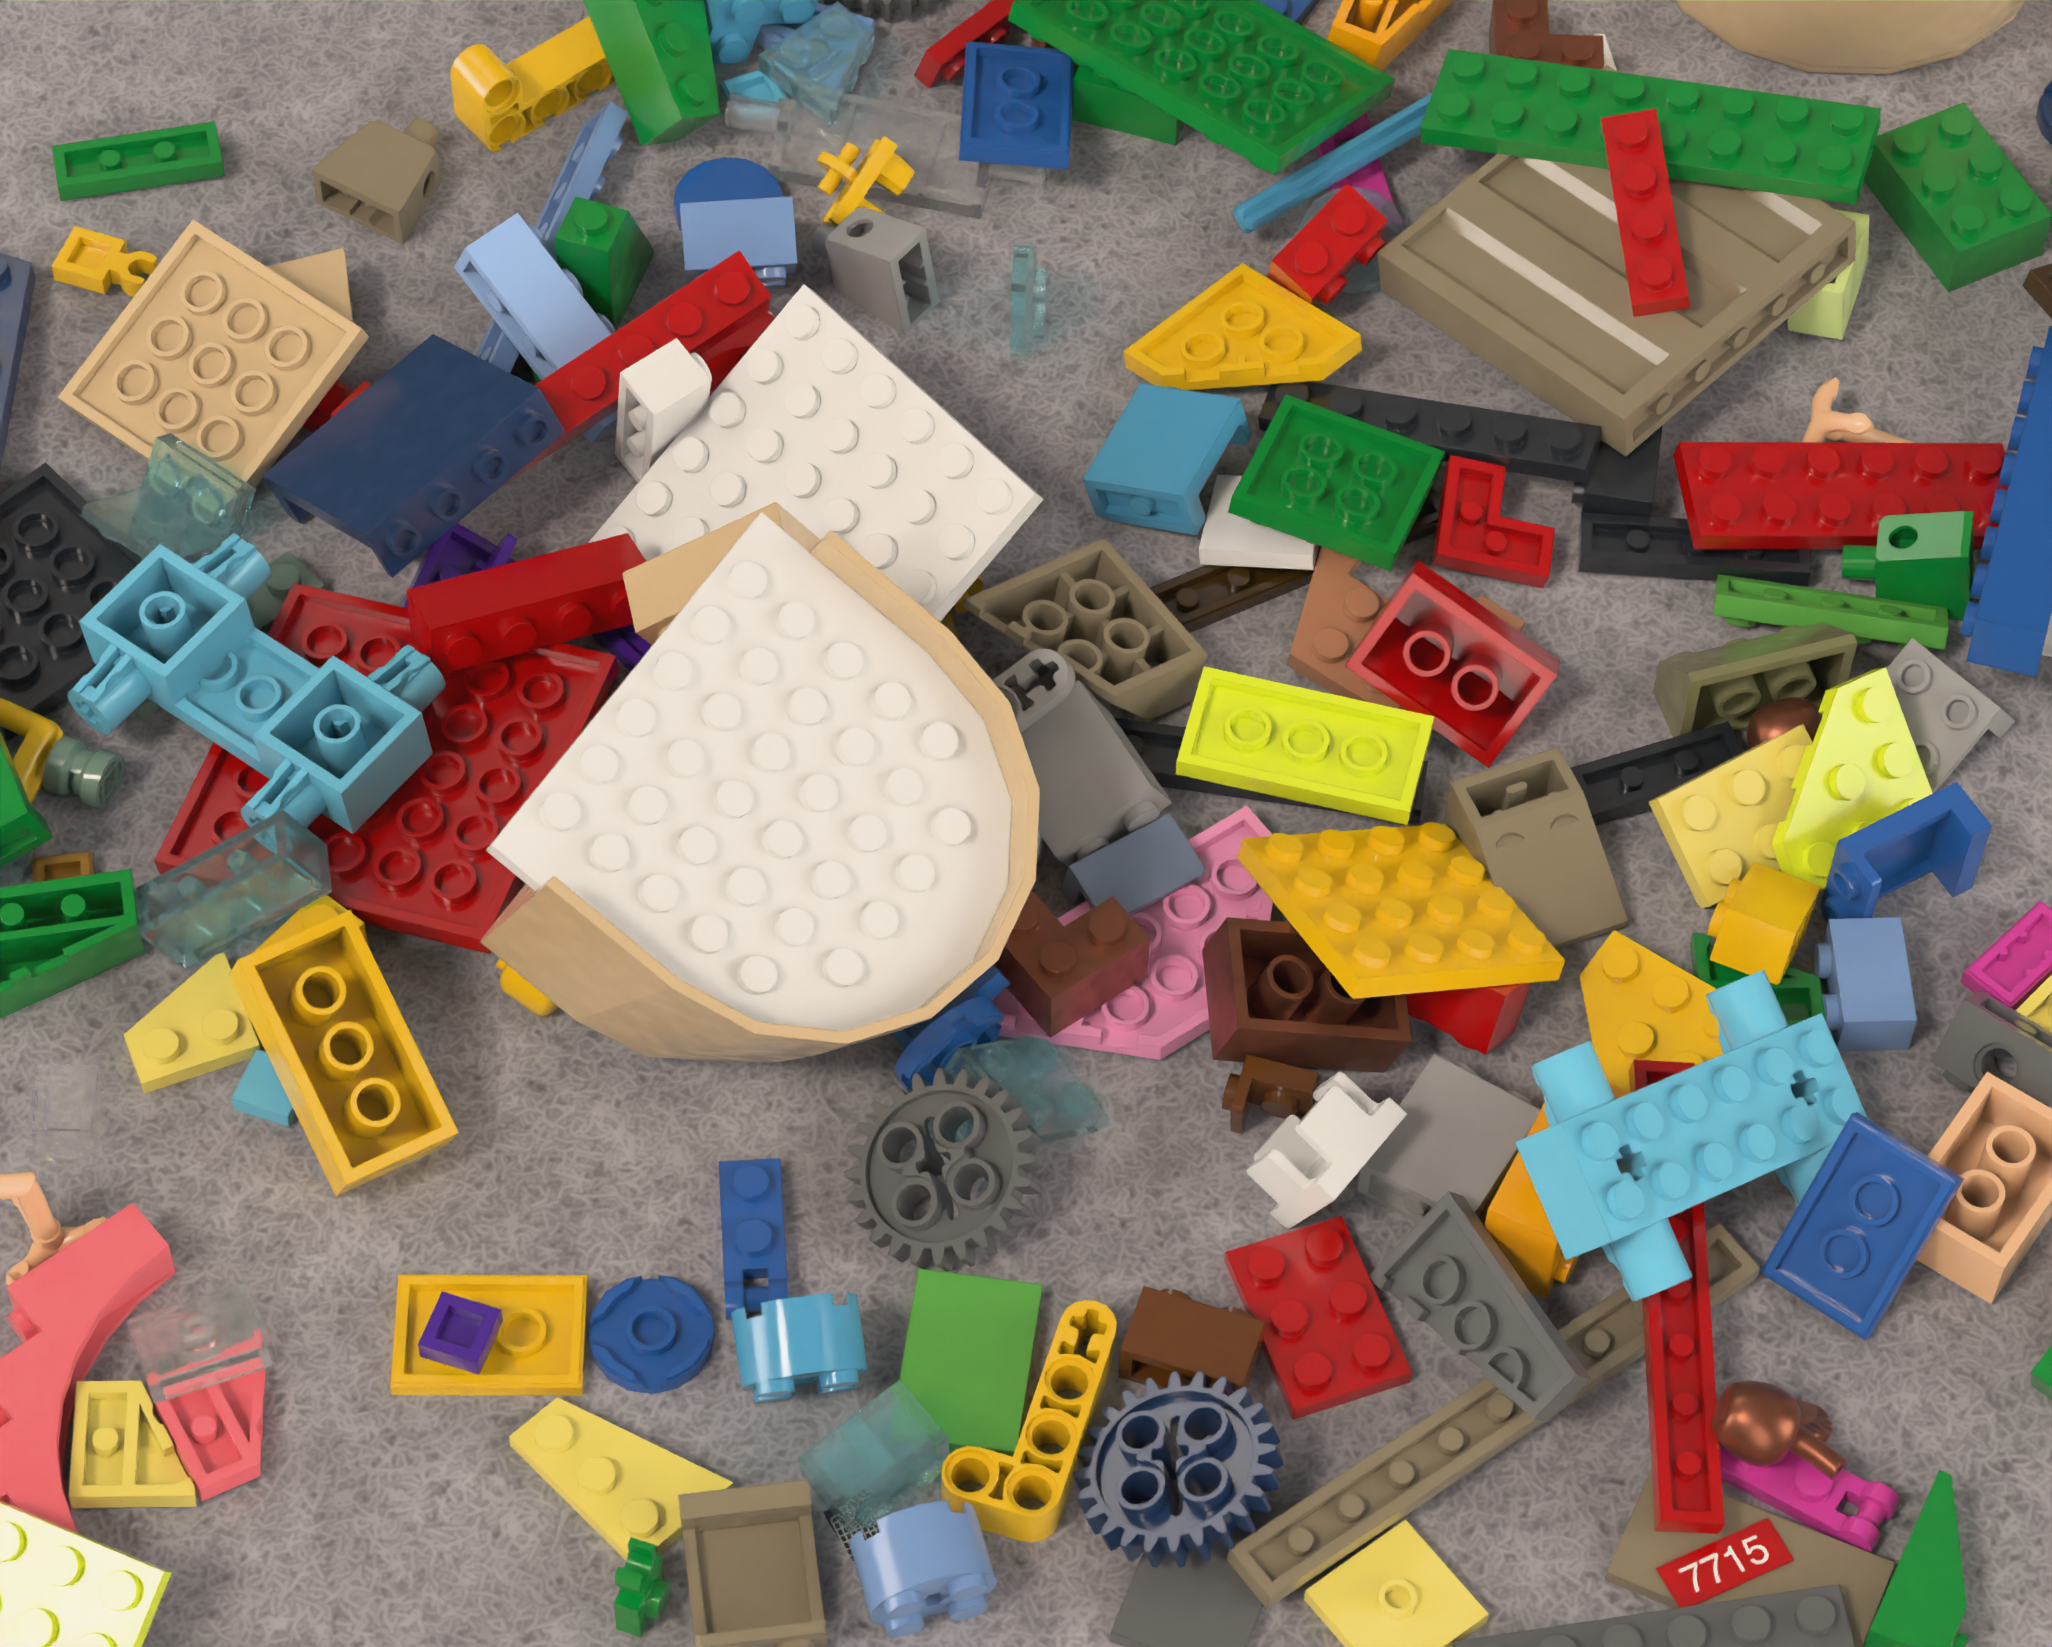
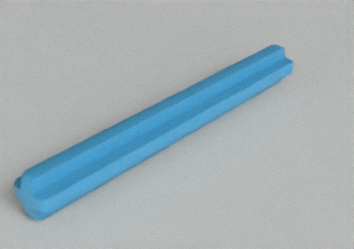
(1331, 167)

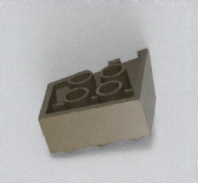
(1103, 624)

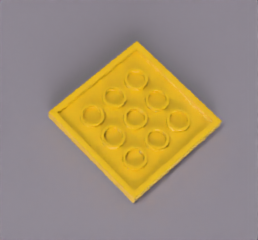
(1399, 910)

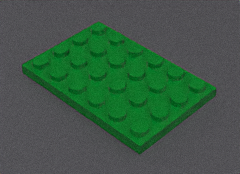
(1217, 66)

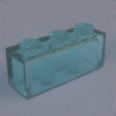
(233, 889)

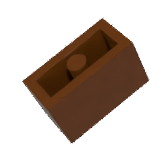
(1187, 1337)

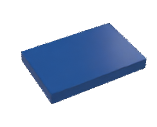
(1016, 106)
(1861, 1225)

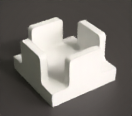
(1316, 1157)

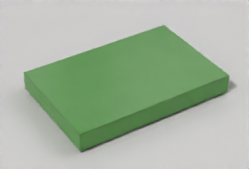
(972, 1355)

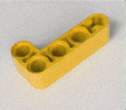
(514, 98)
(1049, 1420)

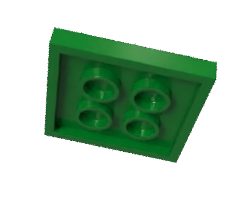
(1337, 482)

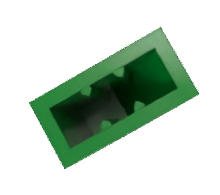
(604, 254)

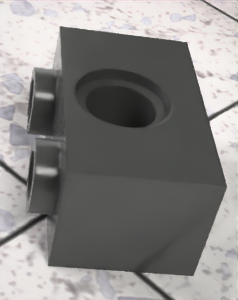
(1976, 1034)

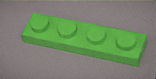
(1753, 601)

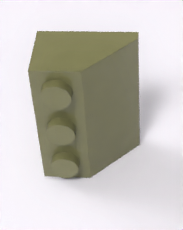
(1748, 674)

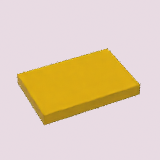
(535, 1348)

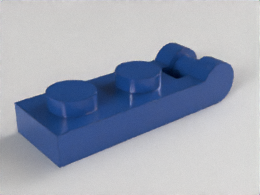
(752, 1232)

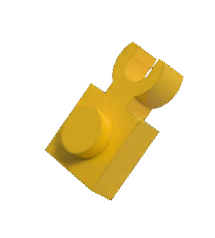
(98, 260)

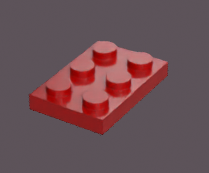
(1320, 1317)

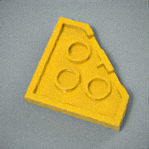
(1243, 335)
(1645, 1010)

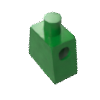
(1919, 560)

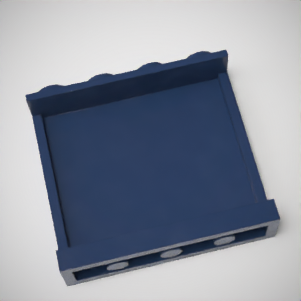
(416, 451)

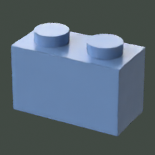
(1866, 983)

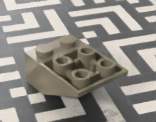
(1539, 845)

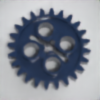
(1233, 1461)

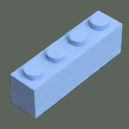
(534, 301)

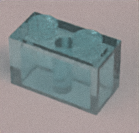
(875, 1458)

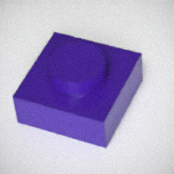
(460, 1333)

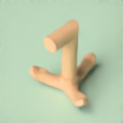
(1839, 425)
(45, 1230)

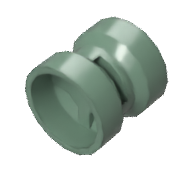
(83, 772)

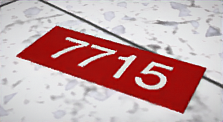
(1724, 1564)

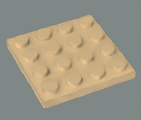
(214, 358)

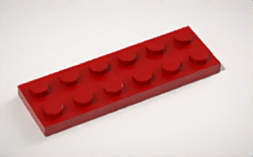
(1828, 490)

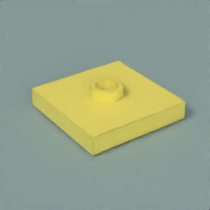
(1396, 1596)

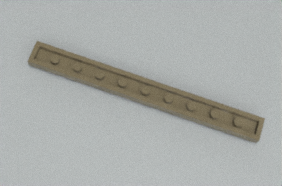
(1449, 1444)

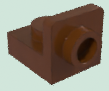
(1272, 1085)

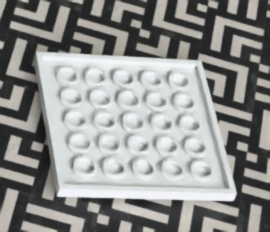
(844, 449)

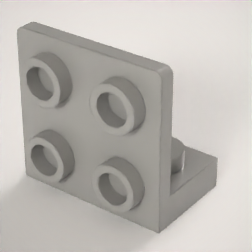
(1941, 711)

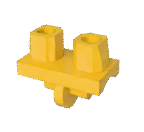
(877, 166)

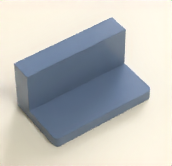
(1136, 868)

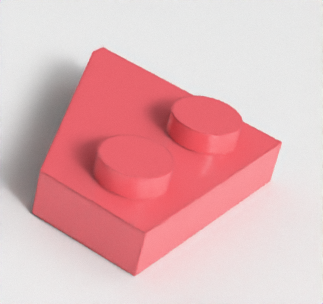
(218, 1432)

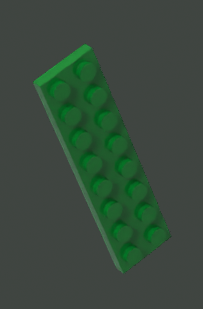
(1705, 129)

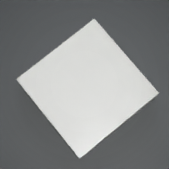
(1242, 543)

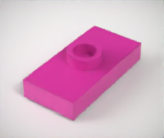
(2016, 961)

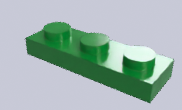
(137, 161)

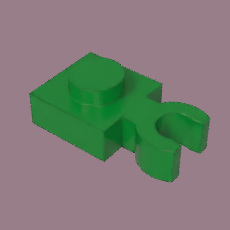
(642, 1588)

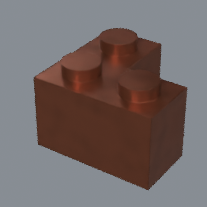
(1522, 32)
(1074, 967)

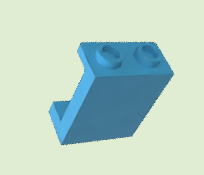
(1163, 457)

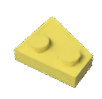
(123, 1451)

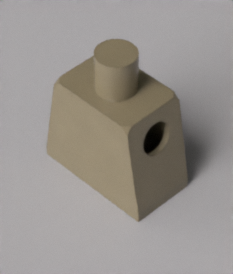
(382, 177)

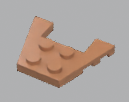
(1335, 621)

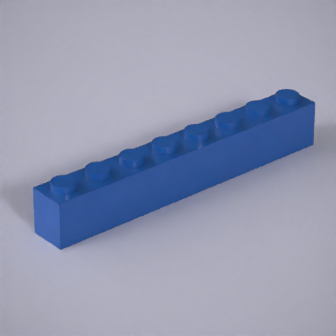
(2016, 586)

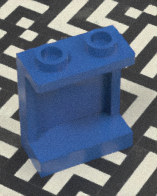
(1932, 835)

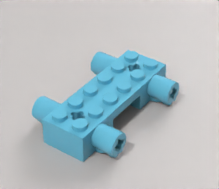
(191, 647)
(1628, 1163)

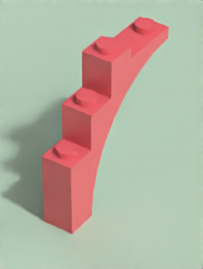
(64, 1319)

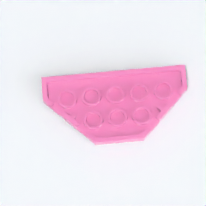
(1172, 1000)

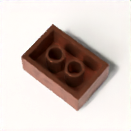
(1285, 1006)

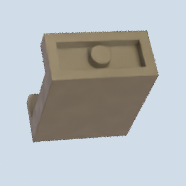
(753, 1567)

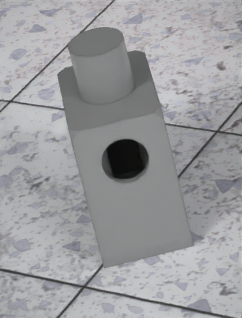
(880, 266)

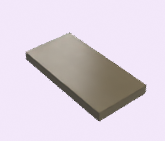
(1816, 1563)

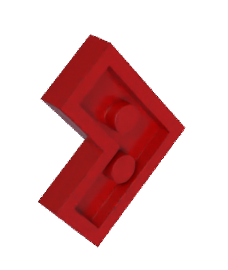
(1477, 538)

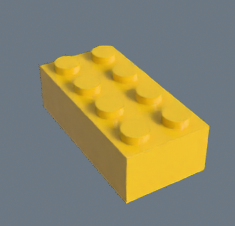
(343, 1052)

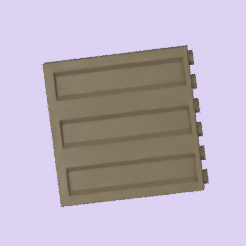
(1537, 285)

